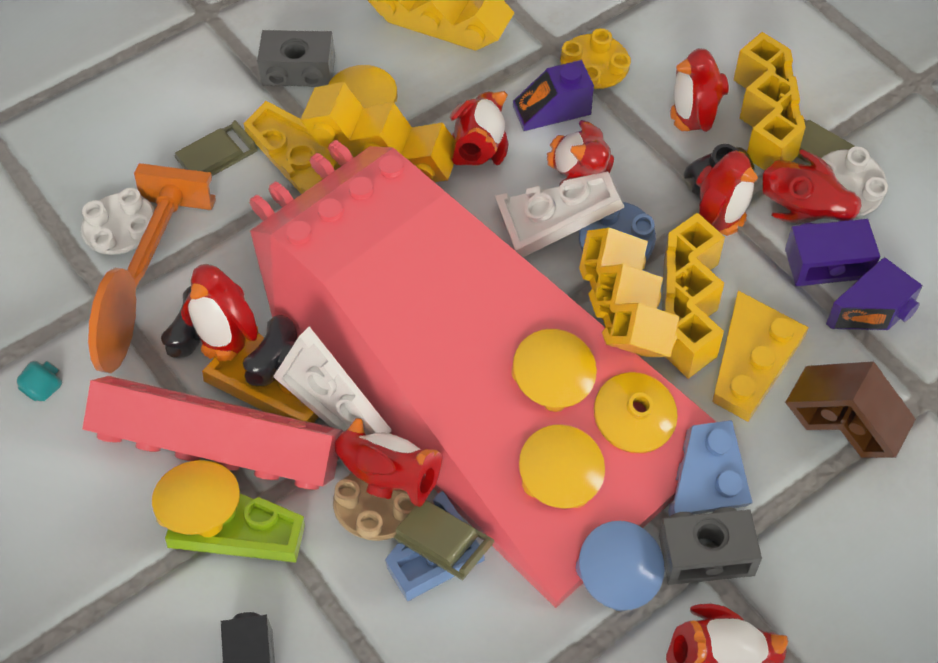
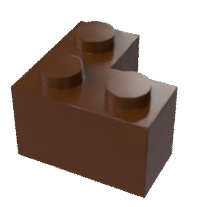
(857, 403)

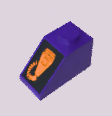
(555, 96)
(876, 300)

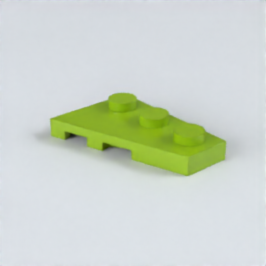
(252, 531)

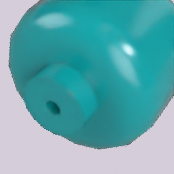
(39, 380)

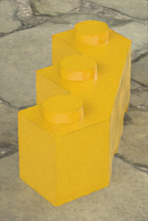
(455, 21)
(770, 101)
(338, 115)
(693, 292)
(626, 294)

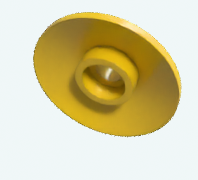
(624, 425)

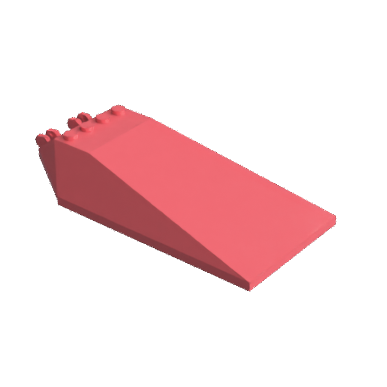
(428, 327)

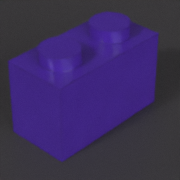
(831, 251)

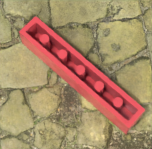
(212, 431)

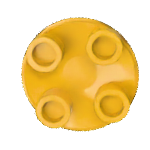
(601, 55)
(368, 84)
(554, 368)
(561, 466)
(196, 498)

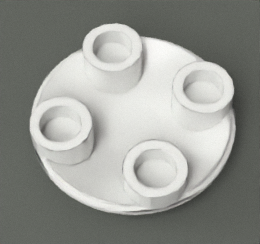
(860, 175)
(116, 222)

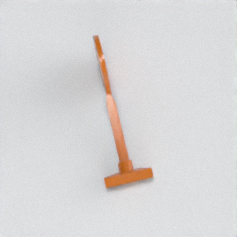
(115, 300)

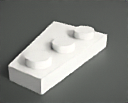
(554, 213)
(325, 387)

